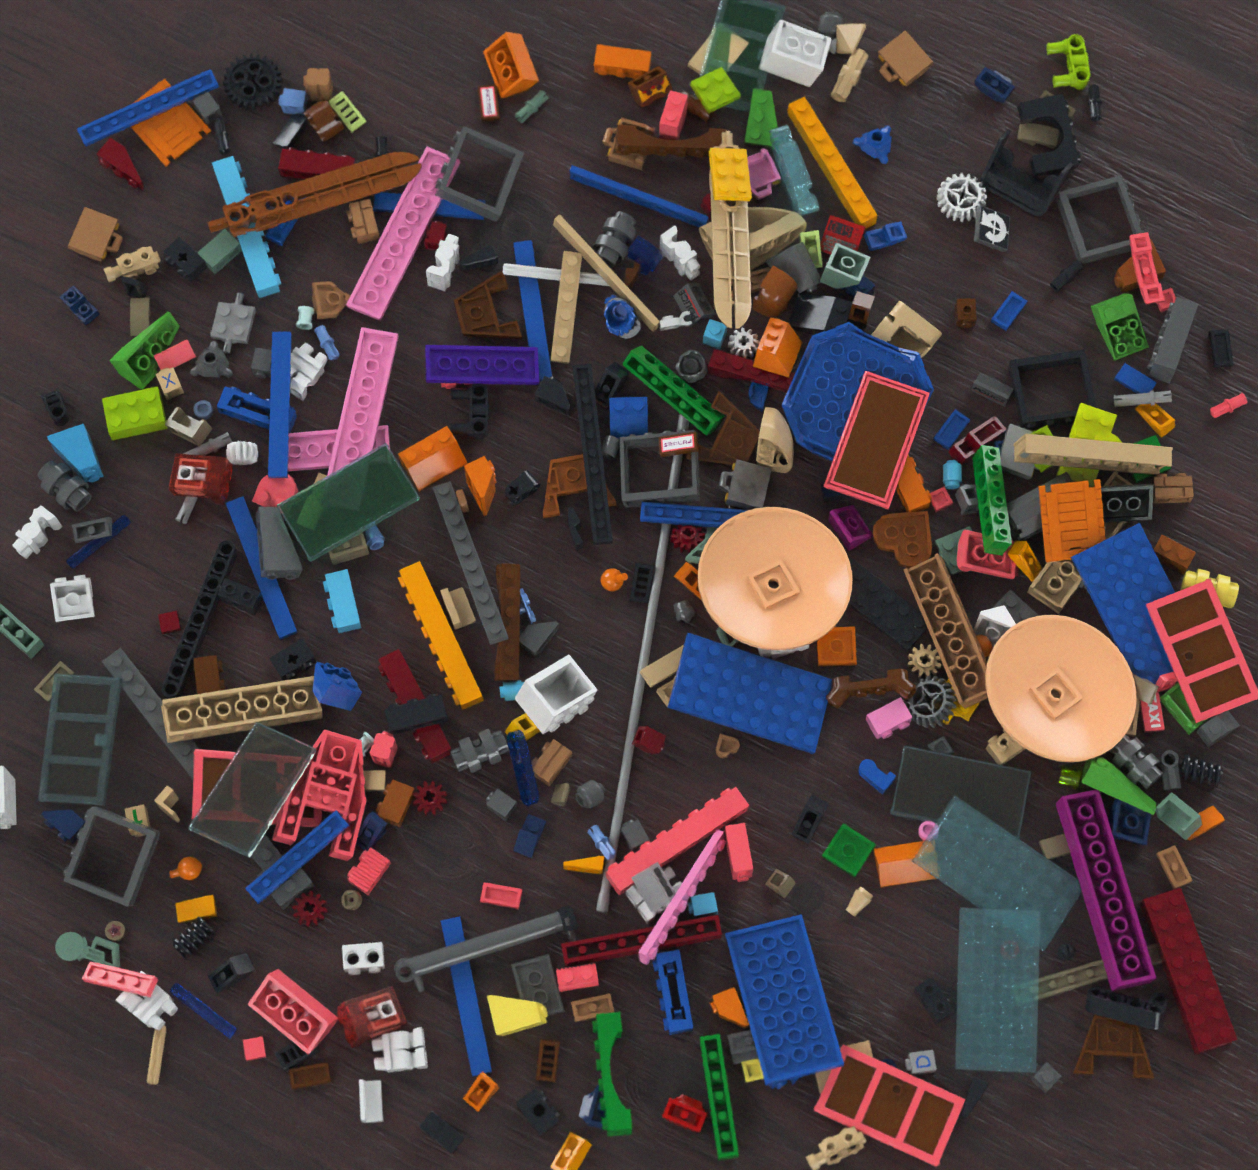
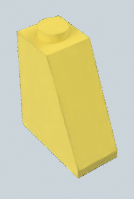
(515, 1015)

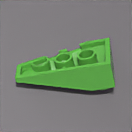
(137, 359)
(1108, 779)

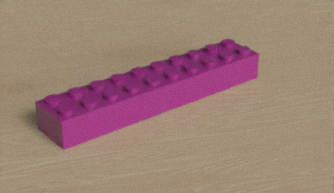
(1105, 890)

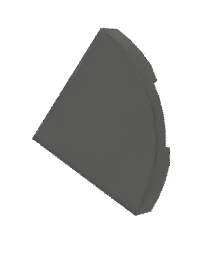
(941, 746)

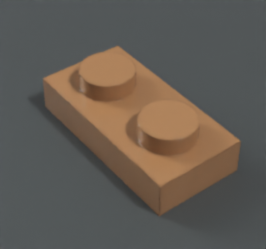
(1174, 867)
(588, 1008)

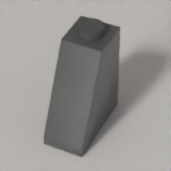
(798, 265)

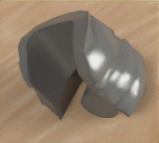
(684, 611)

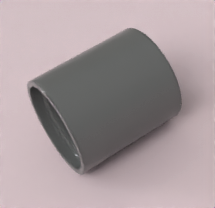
(610, 447)

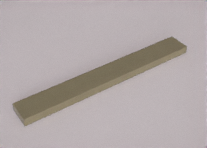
(1081, 976)

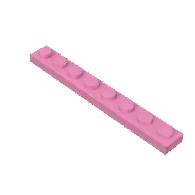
(681, 897)

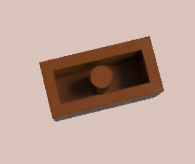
(1173, 554)
(395, 803)

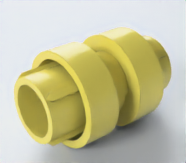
(1226, 590)

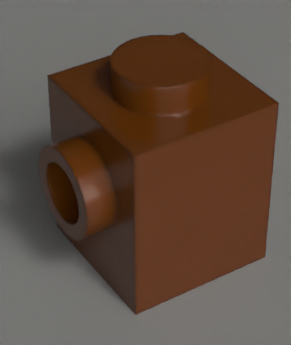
(965, 312)

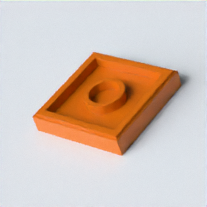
(837, 647)

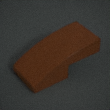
(631, 275)

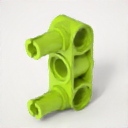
(1076, 62)

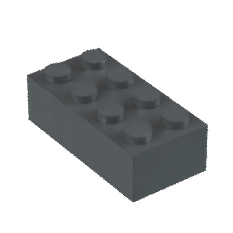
(1171, 339)

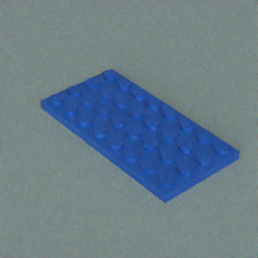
(1121, 580)
(750, 693)
(784, 1000)

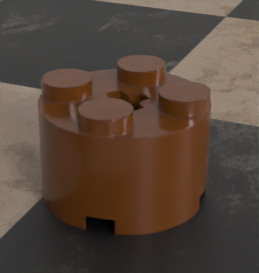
(324, 120)

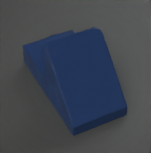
(371, 831)
(529, 836)

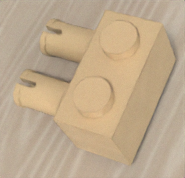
(1003, 748)

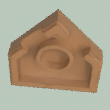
(328, 299)

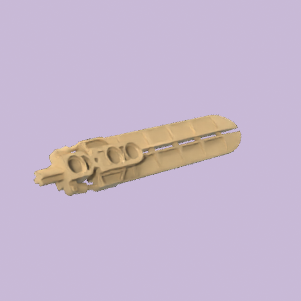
(721, 254)

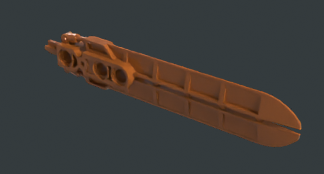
(266, 219)

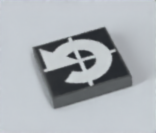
(992, 228)

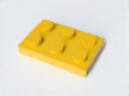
(730, 174)

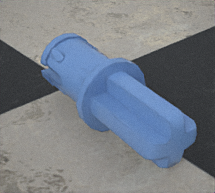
(326, 342)
(602, 842)

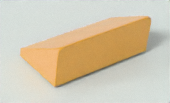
(571, 1153)

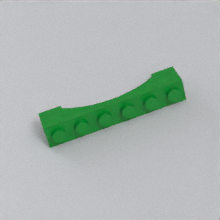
(617, 1117)

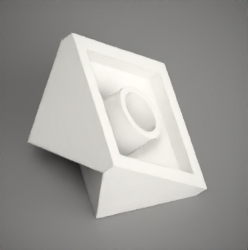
(994, 623)

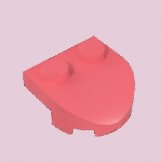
(274, 491)

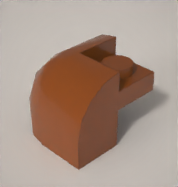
(774, 293)

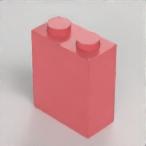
(673, 116)
(738, 852)

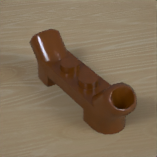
(844, 688)

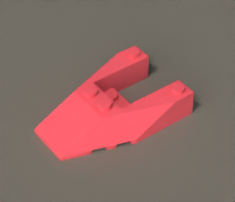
(329, 784)

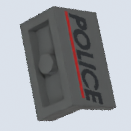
(694, 300)
(992, 389)

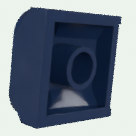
(1129, 822)

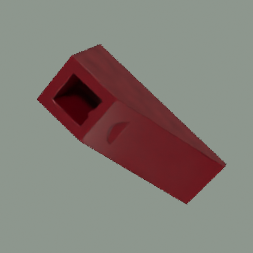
(116, 158)

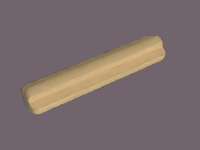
(156, 1056)

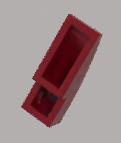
(982, 435)

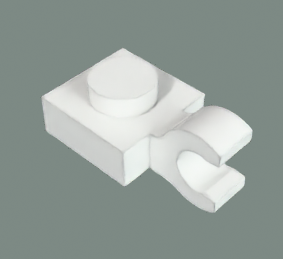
(669, 322)

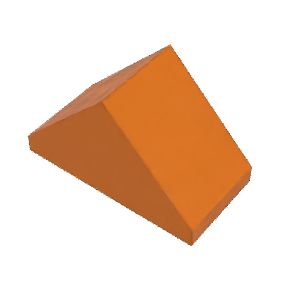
(481, 1091)

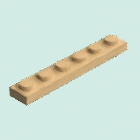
(566, 307)

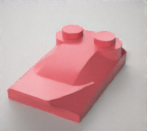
(972, 557)

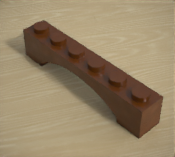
(631, 140)
(509, 608)

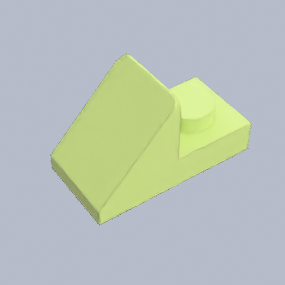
(812, 243)

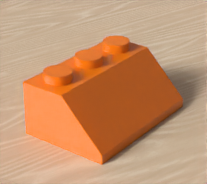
(510, 65)
(778, 348)
(432, 458)
(481, 482)

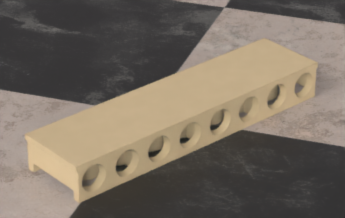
(1092, 452)
(1060, 578)
(240, 709)

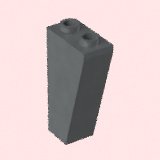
(275, 546)

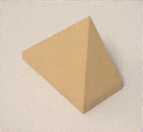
(848, 37)

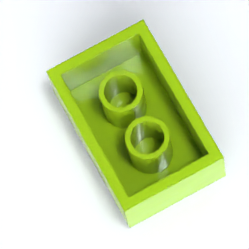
(134, 413)

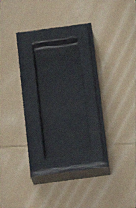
(1221, 348)

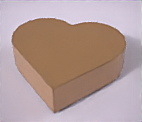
(462, 500)
(726, 745)

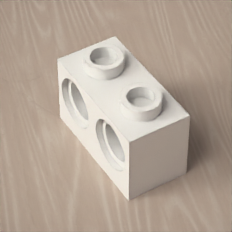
(363, 951)

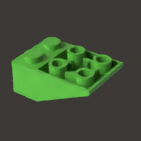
(1120, 325)

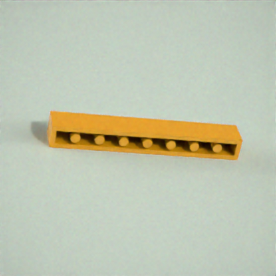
(831, 163)
(441, 636)

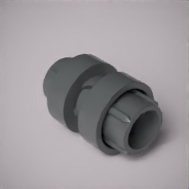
(617, 234)
(69, 490)
(487, 747)
(1141, 767)

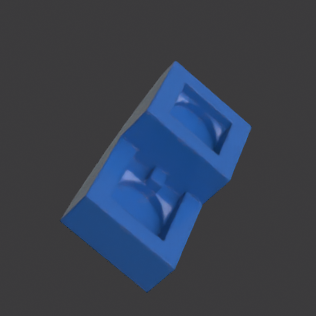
(886, 236)

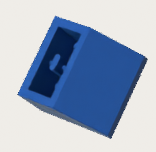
(335, 686)

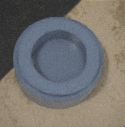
(203, 410)

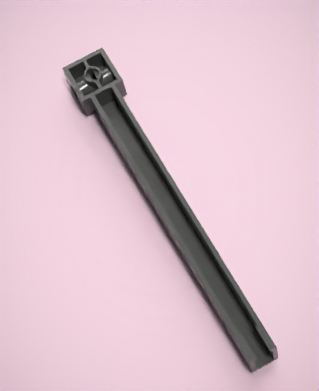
(150, 707)

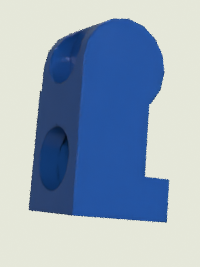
(875, 776)

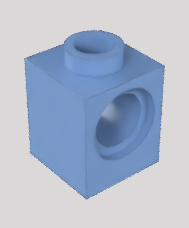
(293, 101)

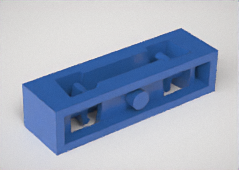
(230, 405)
(679, 1025)

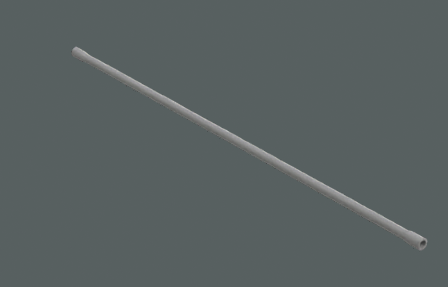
(604, 895)

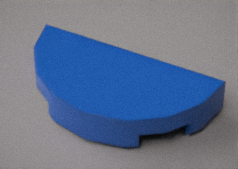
(758, 395)

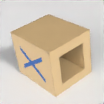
(169, 383)

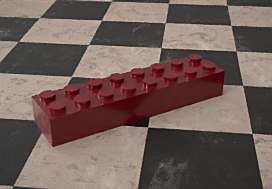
(1188, 971)

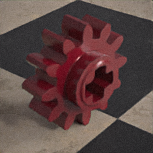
(687, 537)
(422, 798)
(305, 915)

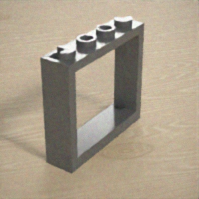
(465, 201)
(1072, 228)
(663, 496)
(141, 864)

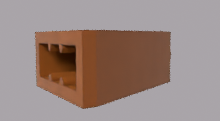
(1126, 276)

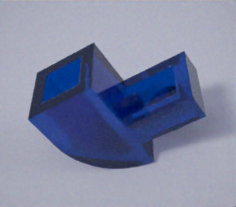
(645, 254)

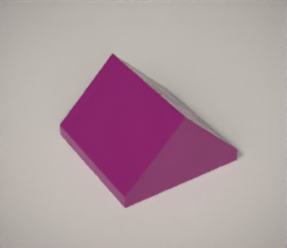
(849, 526)

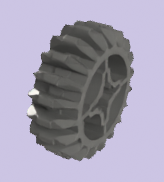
(945, 698)

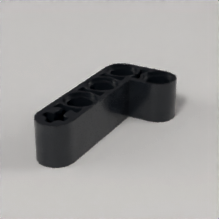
(1127, 1008)

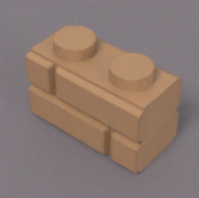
(318, 84)
(363, 220)
(1172, 488)
(551, 762)

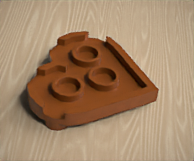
(905, 536)

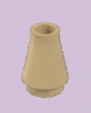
(859, 900)

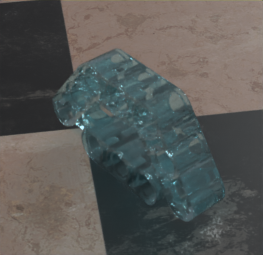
(792, 171)

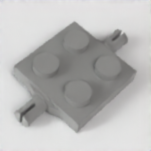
(233, 323)

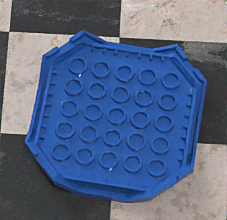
(830, 379)

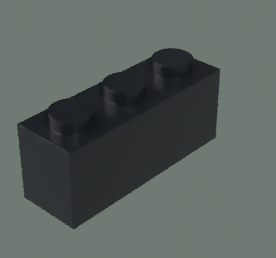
(416, 714)

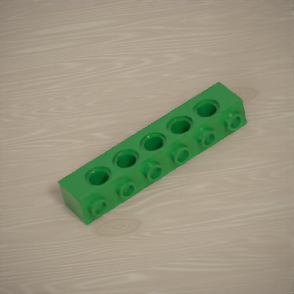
(673, 390)
(991, 500)
(718, 1097)

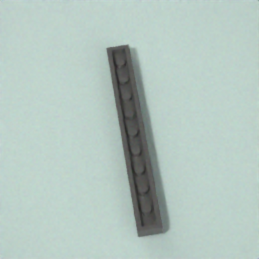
(470, 563)

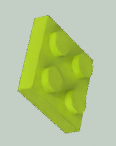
(715, 90)

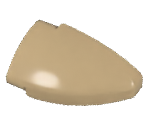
(769, 233)
(907, 330)
(775, 442)

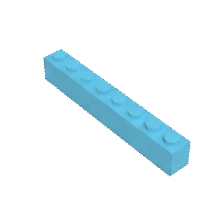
(251, 243)

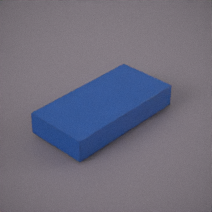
(1009, 311)
(1134, 380)
(951, 429)

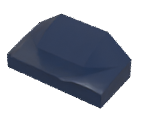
(994, 85)
(590, 1109)

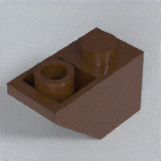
(861, 309)

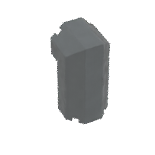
(1025, 511)

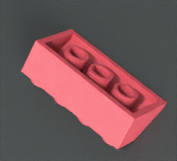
(292, 1011)

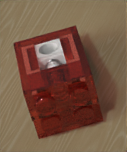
(213, 482)
(356, 1020)

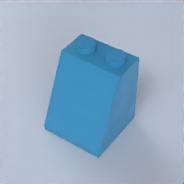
(78, 452)

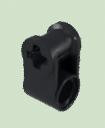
(55, 404)
(523, 485)

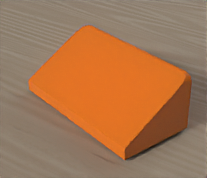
(1210, 818)

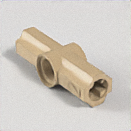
(849, 75)

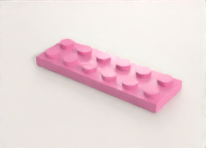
(315, 448)

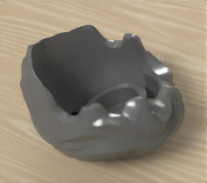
(692, 366)

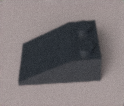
(818, 313)

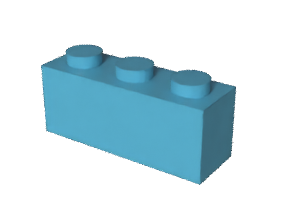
(342, 601)

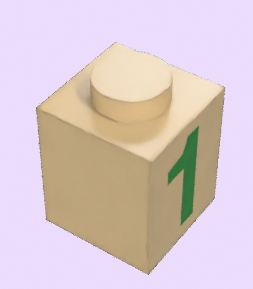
(138, 814)

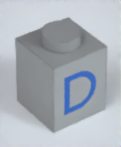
(921, 1062)

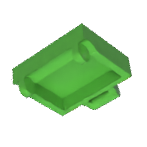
(1177, 706)

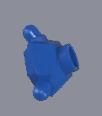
(876, 143)

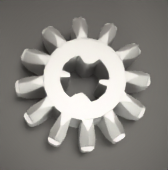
(736, 343)
(242, 453)

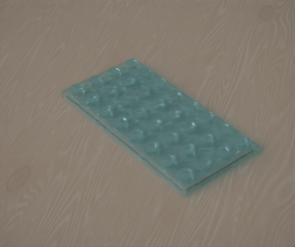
(996, 868)
(997, 990)

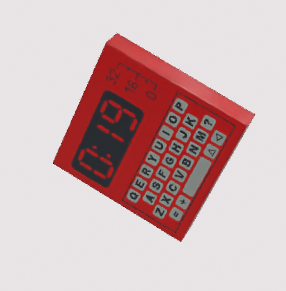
(841, 232)

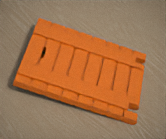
(170, 131)
(1071, 518)

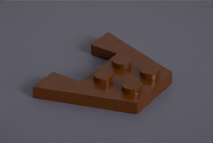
(478, 314)
(735, 438)
(1113, 1039)

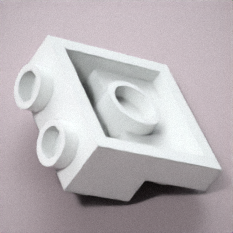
(72, 598)

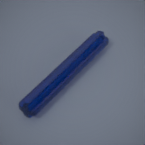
(95, 544)
(202, 1010)

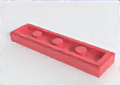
(120, 979)

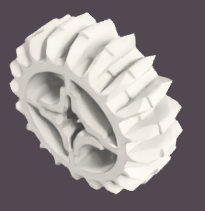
(947, 191)

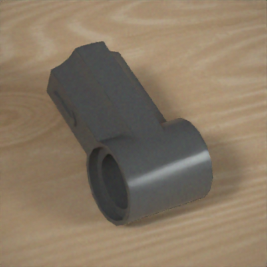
(1170, 775)

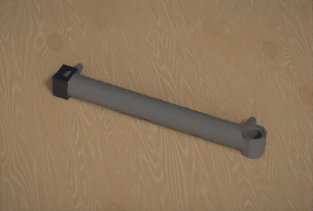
(487, 944)

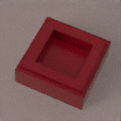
(169, 622)

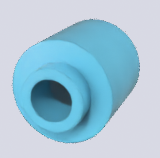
(952, 474)
(510, 689)

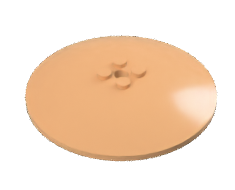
(780, 548)
(1080, 665)

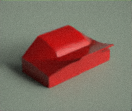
(685, 1112)

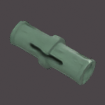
(531, 106)

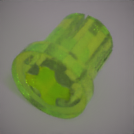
(1074, 779)

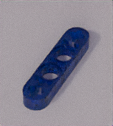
(528, 789)

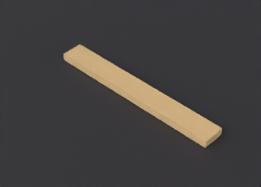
(605, 272)

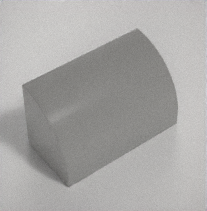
(654, 887)

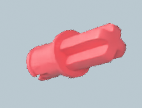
(1228, 405)

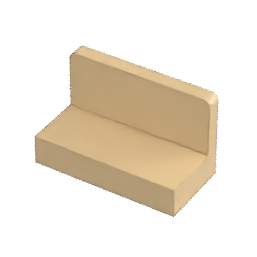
(458, 607)
(165, 802)

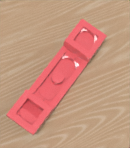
(1145, 269)

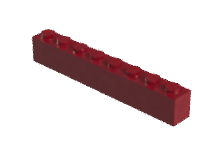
(632, 941)

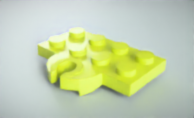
(1092, 425)

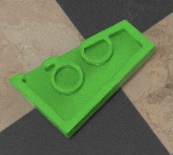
(761, 119)

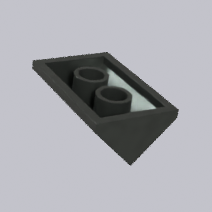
(1127, 502)

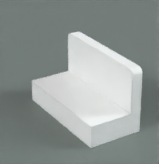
(371, 1101)

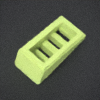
(338, 103)

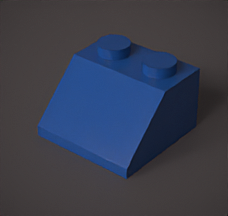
(628, 416)

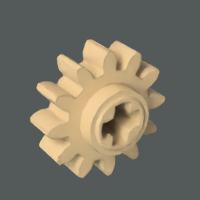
(932, 661)

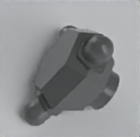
(212, 363)

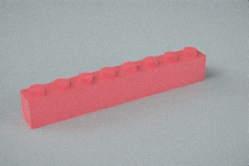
(679, 839)

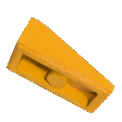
(1157, 418)
(1025, 559)
(588, 865)
(203, 907)

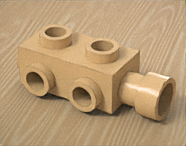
(137, 266)
(838, 1145)

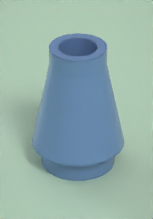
(374, 538)

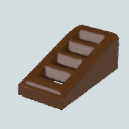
(547, 1042)

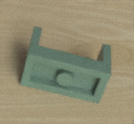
(220, 251)
(1178, 816)

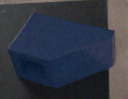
(66, 822)

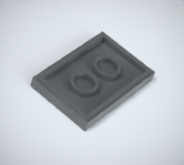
(538, 983)

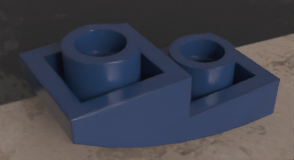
(79, 305)

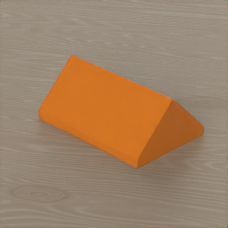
(896, 865)

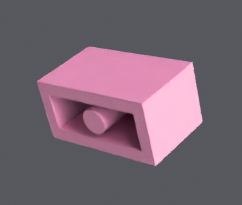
(889, 718)

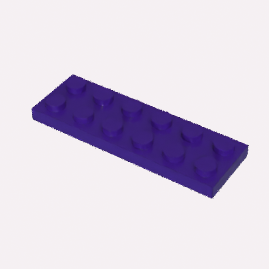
(481, 364)

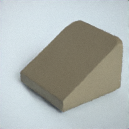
(560, 794)
(780, 883)

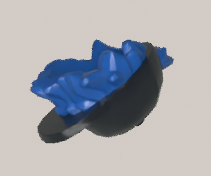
(621, 317)

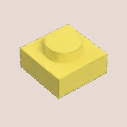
(752, 1070)

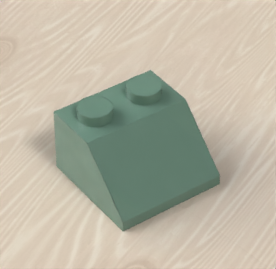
(844, 267)

